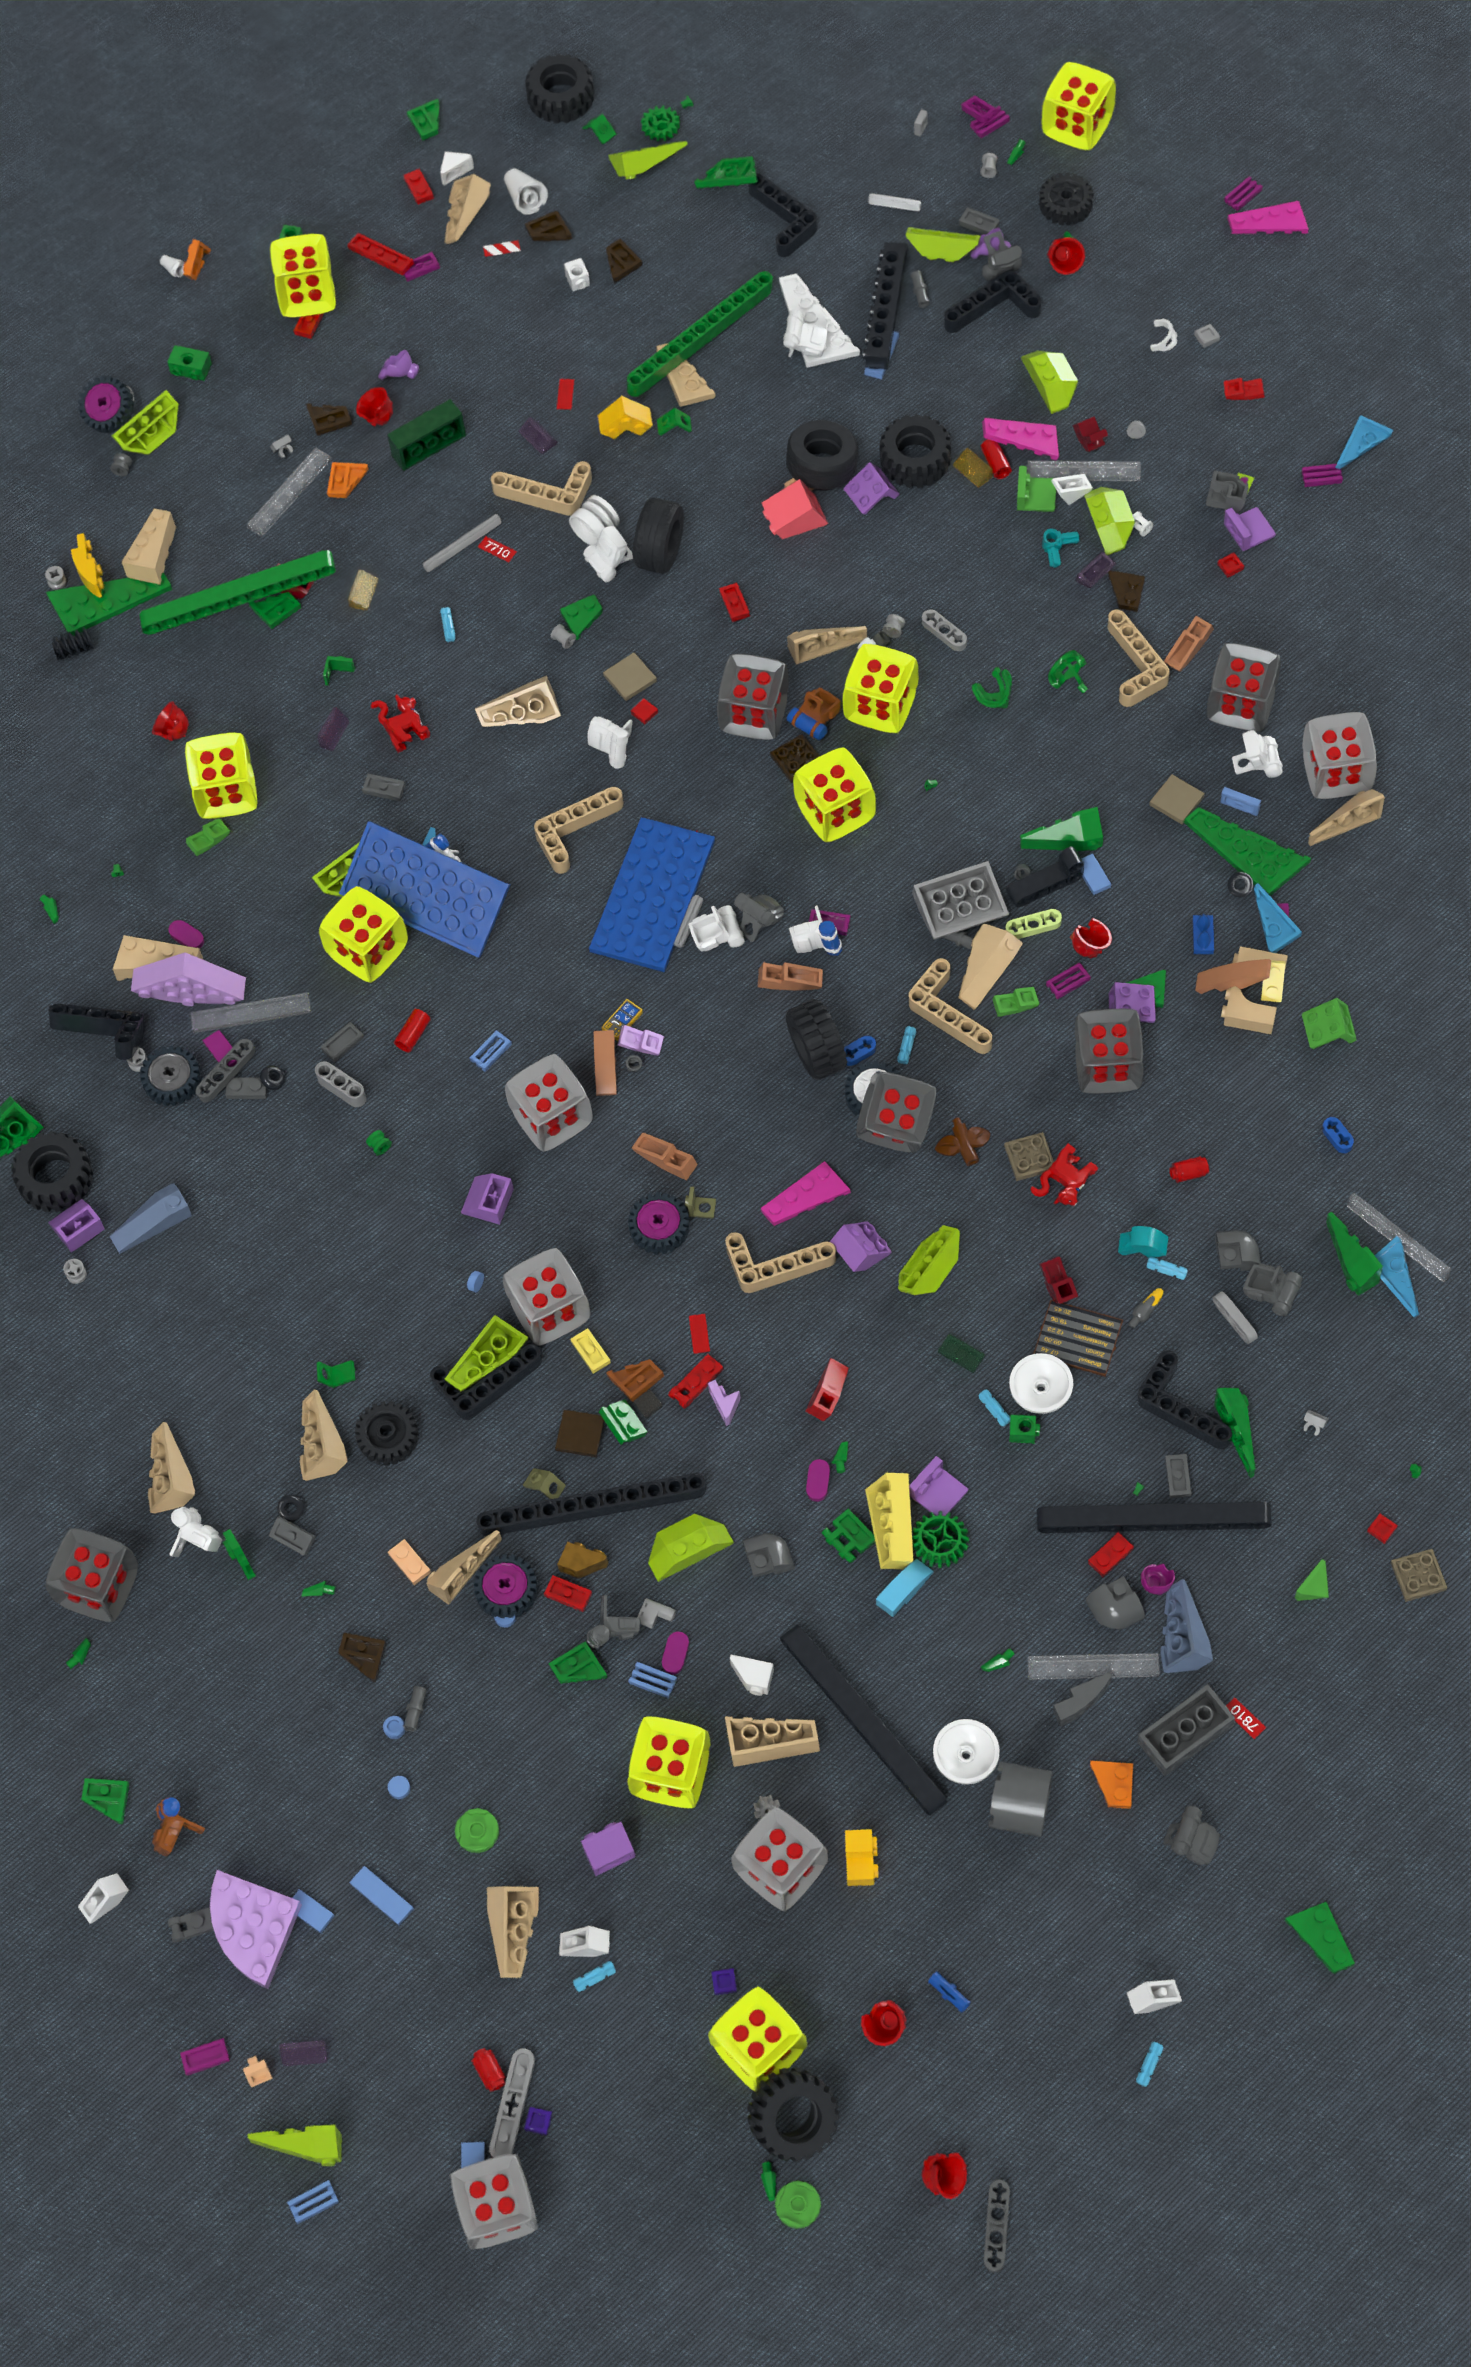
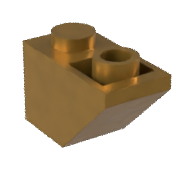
(579, 1561)

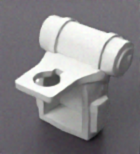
(804, 336)
(608, 553)
(610, 739)
(1261, 753)
(716, 928)
(191, 1530)

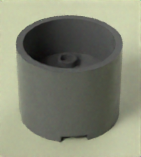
(1020, 1799)

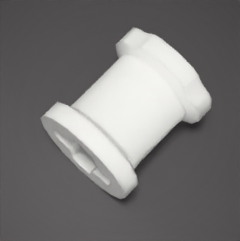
(1146, 525)

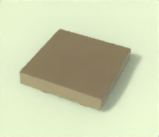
(629, 676)
(1176, 799)
(1029, 1156)
(1418, 1575)

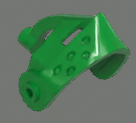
(1055, 674)
(1001, 697)

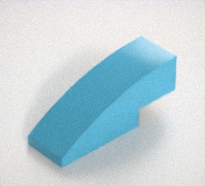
(903, 1587)

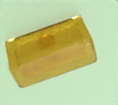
(973, 468)
(362, 590)

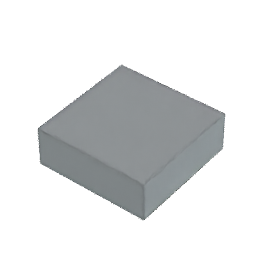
(920, 123)
(1207, 335)

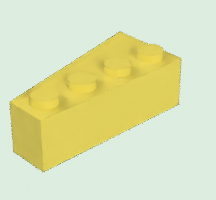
(891, 1520)

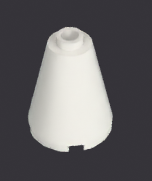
(525, 191)

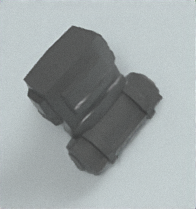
(1001, 260)
(759, 911)
(1273, 1286)
(612, 1627)
(1193, 1837)

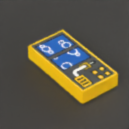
(624, 1015)

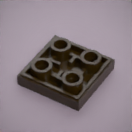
(793, 756)
(580, 1433)

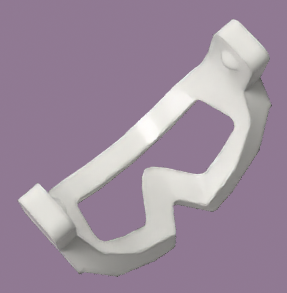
(1162, 345)

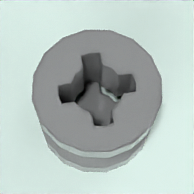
(57, 582)
(894, 625)
(133, 1064)
(73, 1266)

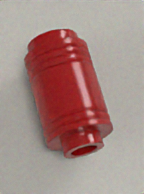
(1189, 1169)
(488, 2069)

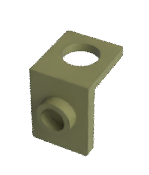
(693, 1203)
(541, 1480)

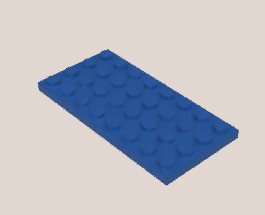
(427, 888)
(652, 894)

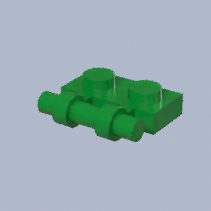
(854, 1531)

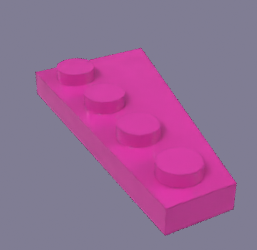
(1281, 217)
(1023, 435)
(811, 1190)

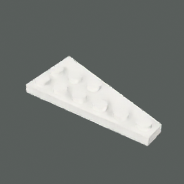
(837, 345)

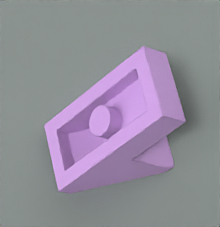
(725, 1404)

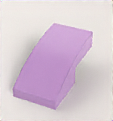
(640, 1041)

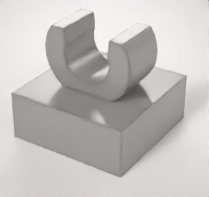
(281, 444)
(1315, 1419)

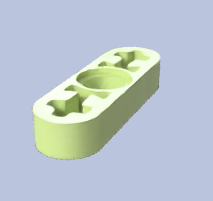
(1049, 925)

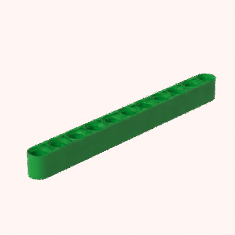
(699, 334)
(237, 592)

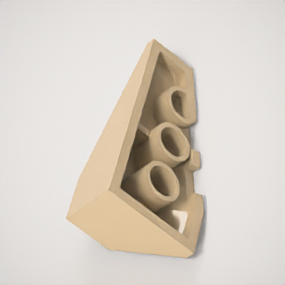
(466, 199)
(1356, 812)

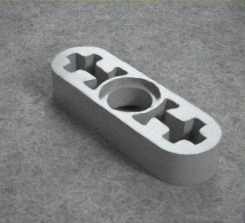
(941, 622)
(1235, 1317)

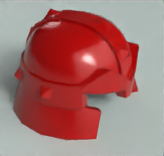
(1066, 255)
(375, 406)
(171, 723)
(1091, 941)
(884, 2023)
(945, 2174)

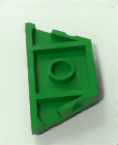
(730, 172)

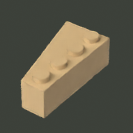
(150, 549)
(139, 952)
(769, 1739)

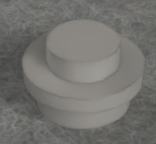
(1136, 430)

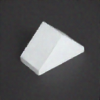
(454, 166)
(1072, 487)

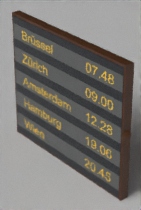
(1079, 1337)

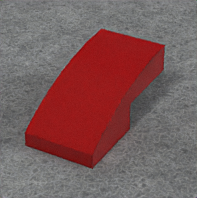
(1247, 390)

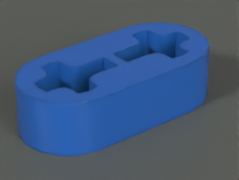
(859, 1051)
(1340, 1132)

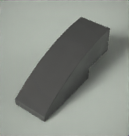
(1081, 1699)

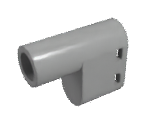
(652, 1610)

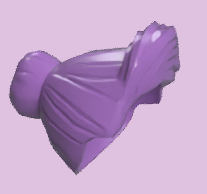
(981, 248)
(399, 366)

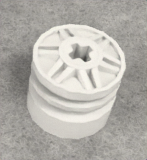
(592, 518)

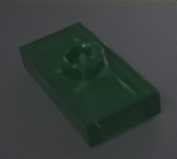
(961, 1353)

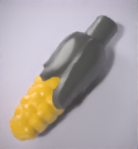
(1145, 1308)

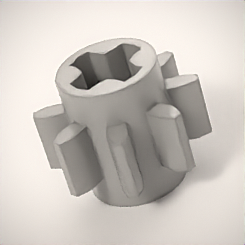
(764, 1805)

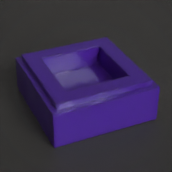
(724, 1981)
(538, 2121)

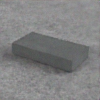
(342, 1042)

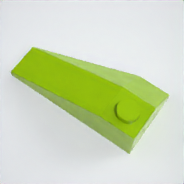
(636, 162)
(488, 1351)
(316, 2144)

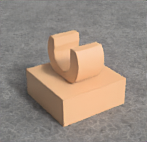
(257, 2072)

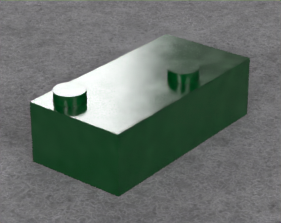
(426, 435)

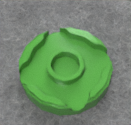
(477, 1830)
(797, 2204)

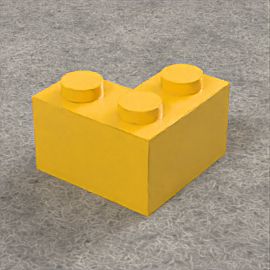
(624, 415)
(859, 1857)

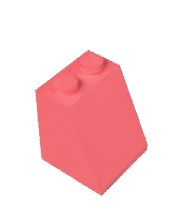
(793, 511)

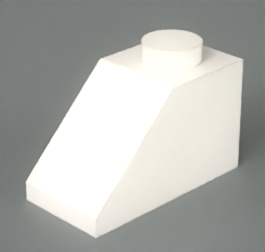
(753, 1674)
(103, 1897)
(584, 1942)
(1153, 1996)

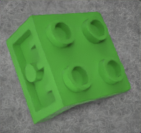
(1035, 493)
(1328, 1023)

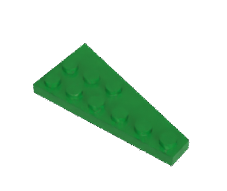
(81, 608)
(1247, 851)

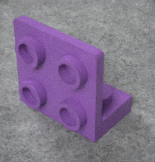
(869, 488)
(1248, 528)
(1134, 997)
(937, 1489)

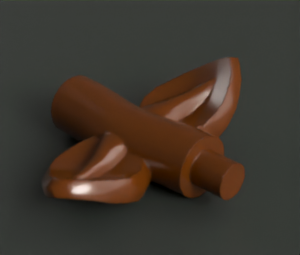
(963, 1142)

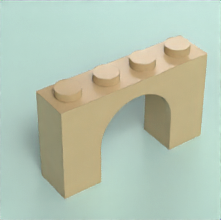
(1240, 1011)

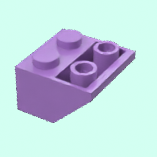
(488, 1197)
(77, 1225)
(860, 1245)
(607, 1848)

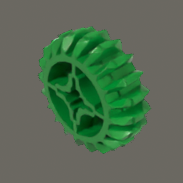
(956, 1546)

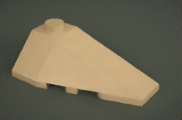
(818, 642)
(526, 704)
(989, 957)
(322, 1443)
(171, 1478)
(457, 1572)
(510, 1920)

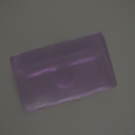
(537, 435)
(1095, 570)
(332, 729)
(304, 2053)

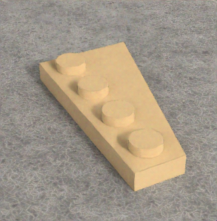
(687, 384)

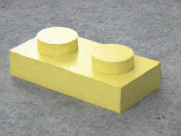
(1273, 986)
(590, 1351)

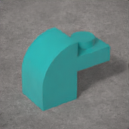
(1143, 1240)

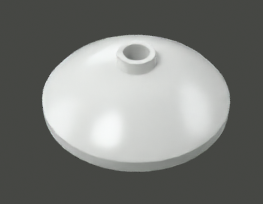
(1044, 1372)
(961, 1738)

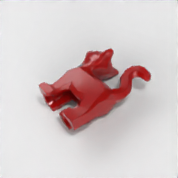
(402, 724)
(1067, 1175)

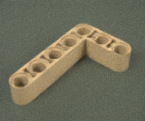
(541, 494)
(1140, 657)
(572, 823)
(945, 1011)
(776, 1265)

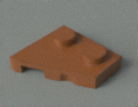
(636, 1378)

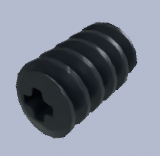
(72, 643)

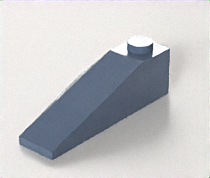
(157, 1214)
(1185, 1637)

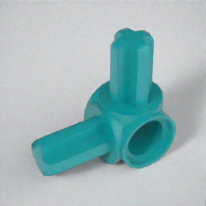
(1053, 548)

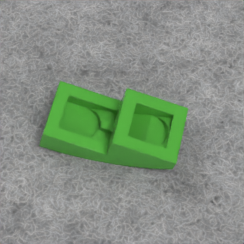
(210, 836)
(1016, 1002)

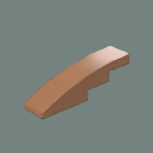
(1234, 974)

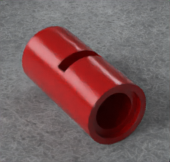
(996, 458)
(412, 1030)

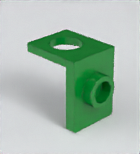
(601, 128)
(673, 419)
(337, 663)
(337, 1374)

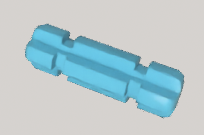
(448, 624)
(906, 1045)
(1167, 1268)
(994, 1407)
(594, 1976)
(1149, 2064)

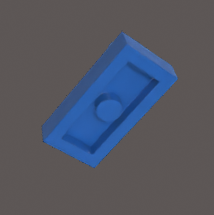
(1203, 934)

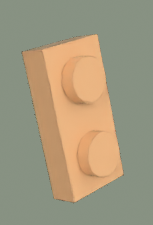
(409, 1562)

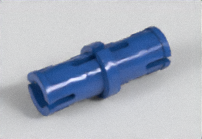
(949, 1992)

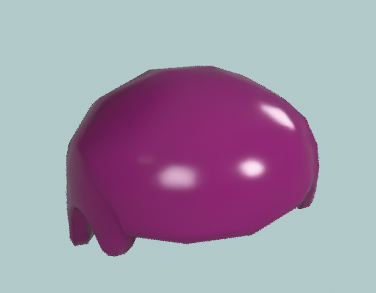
(1157, 1579)

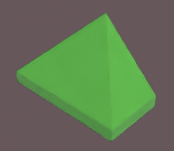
(1315, 1584)

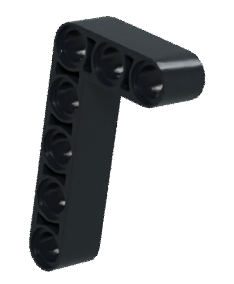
(801, 219)
(975, 305)
(123, 1025)
(487, 1384)
(1178, 1407)

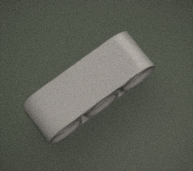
(345, 1091)

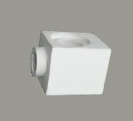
(576, 274)

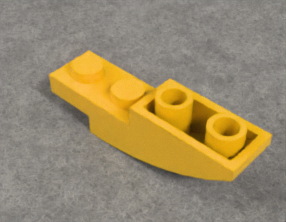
(87, 567)

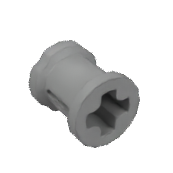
(989, 161)
(563, 636)

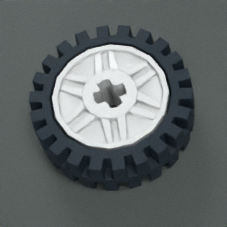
(858, 1083)

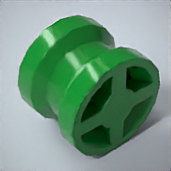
(378, 1142)

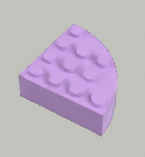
(188, 981)
(251, 1925)

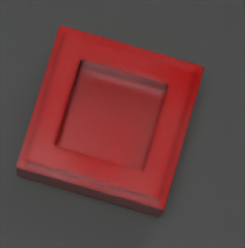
(1230, 565)
(644, 711)
(1382, 1528)

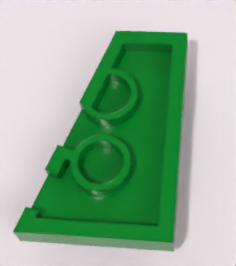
(1321, 1933)

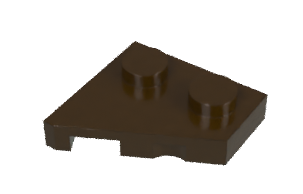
(548, 228)
(621, 260)
(328, 418)
(1127, 589)
(363, 1653)

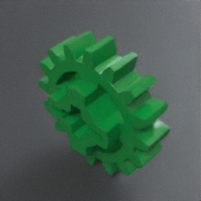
(660, 123)

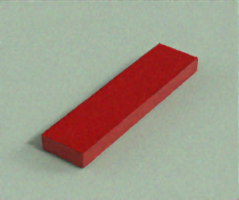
(380, 254)

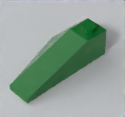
(1080, 831)
(15, 1126)
(1358, 1264)
(1233, 1411)

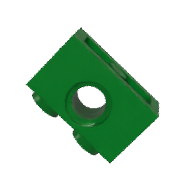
(189, 363)

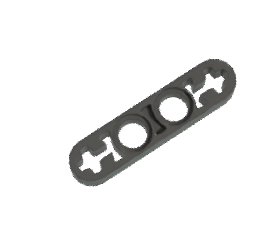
(228, 1072)
(996, 2226)

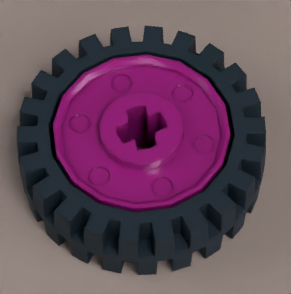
(105, 404)
(658, 1236)
(505, 1572)

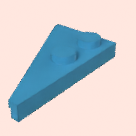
(1363, 438)
(1277, 926)
(1396, 1274)

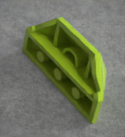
(941, 244)
(1052, 378)
(149, 426)
(1111, 517)
(332, 876)
(930, 1262)
(686, 1544)

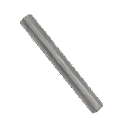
(462, 543)

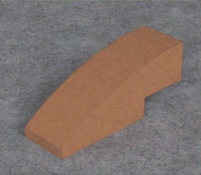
(1189, 644)
(789, 977)
(605, 1062)
(665, 1155)

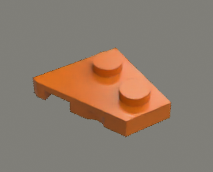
(194, 262)
(345, 478)
(1115, 1782)

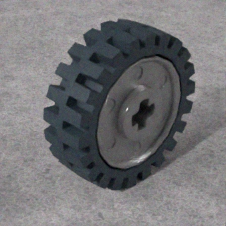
(166, 1088)

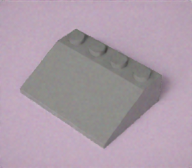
(959, 900)

